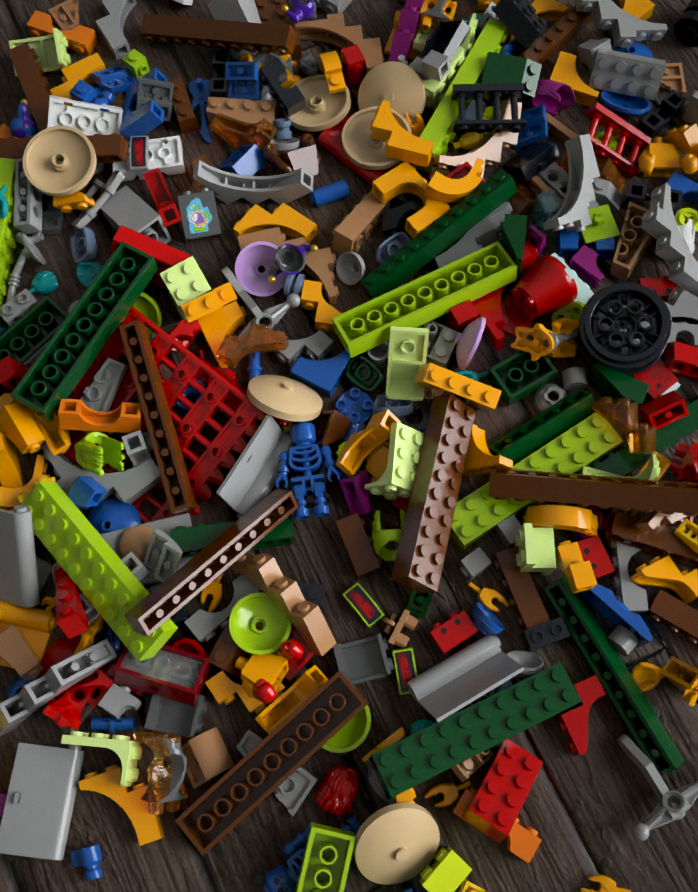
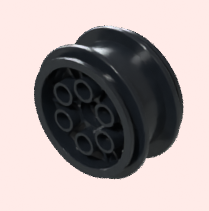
(640, 355)

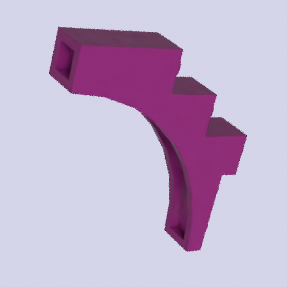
(406, 30)

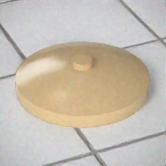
(396, 84)
(321, 108)
(359, 144)
(59, 161)
(284, 398)
(396, 843)

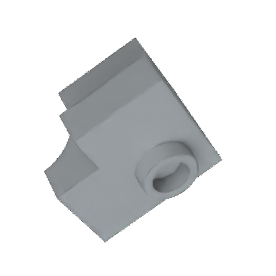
(588, 50)
(138, 447)
(119, 700)

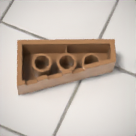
(242, 109)
(357, 225)
(631, 242)

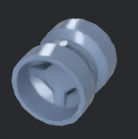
(283, 128)

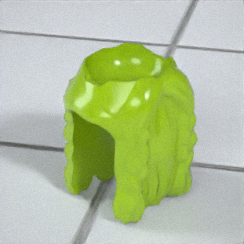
(94, 456)
(382, 537)

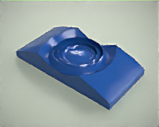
(617, 613)

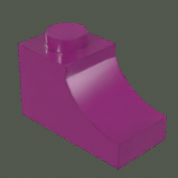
(586, 267)
(354, 492)

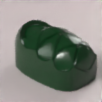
(364, 373)

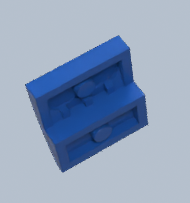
(114, 79)
(243, 80)
(535, 127)

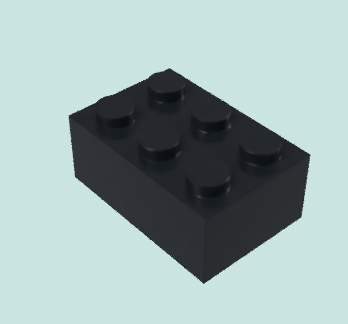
(521, 20)

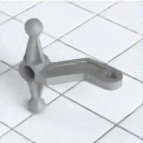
(273, 313)
(662, 812)

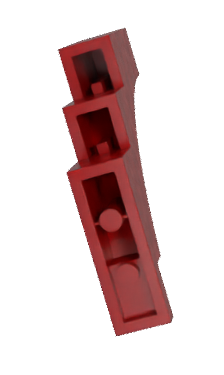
(490, 304)

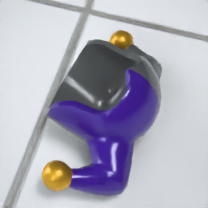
(300, 10)
(289, 260)

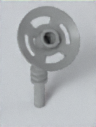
(29, 251)

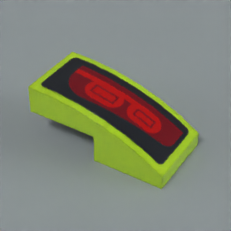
(363, 604)
(404, 667)

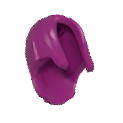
(553, 95)

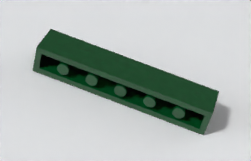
(544, 427)
(196, 538)

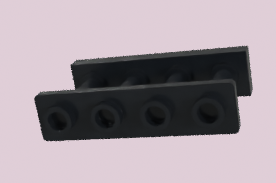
(488, 92)

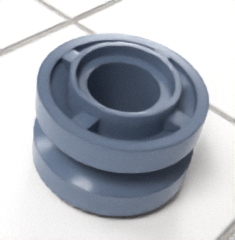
(293, 284)

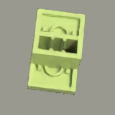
(184, 282)
(535, 549)

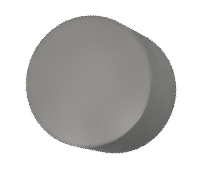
(574, 378)
(623, 640)

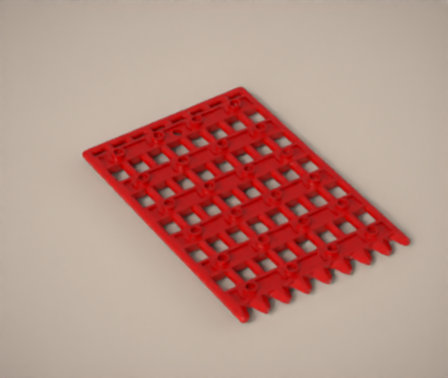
(216, 453)

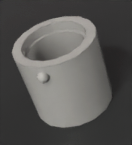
(379, 355)

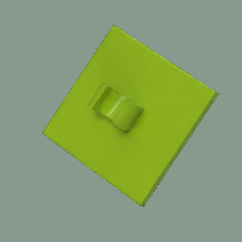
(602, 225)

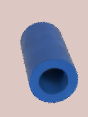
(329, 193)

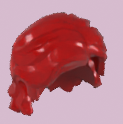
(338, 790)

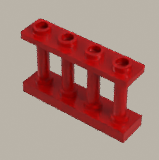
(624, 131)

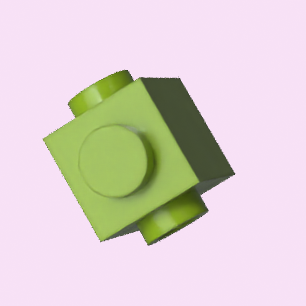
(136, 64)

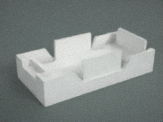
(84, 116)
(163, 153)

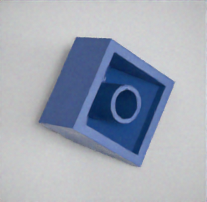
(244, 161)

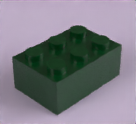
(520, 376)

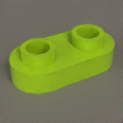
(569, 311)

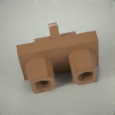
(405, 620)

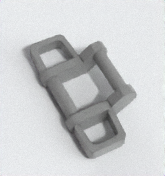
(108, 188)

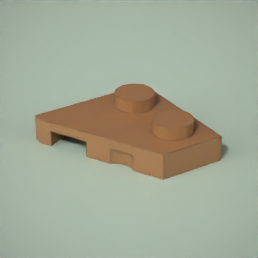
(66, 14)
(674, 78)

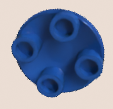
(355, 405)

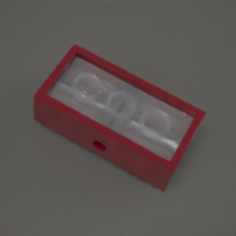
(168, 674)

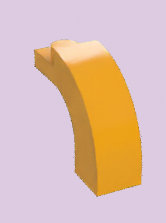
(331, 68)
(454, 190)
(9, 495)
(564, 518)

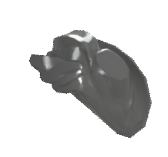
(308, 65)

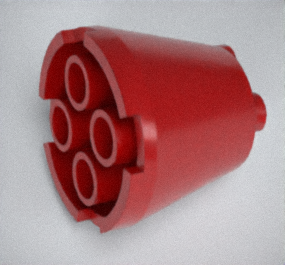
(544, 288)

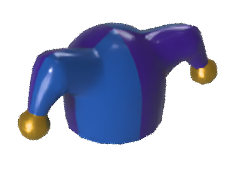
(23, 124)

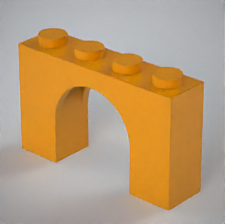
(407, 180)
(475, 392)

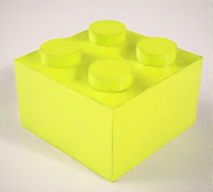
(445, 873)

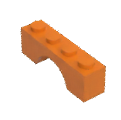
(79, 39)
(77, 416)
(520, 841)

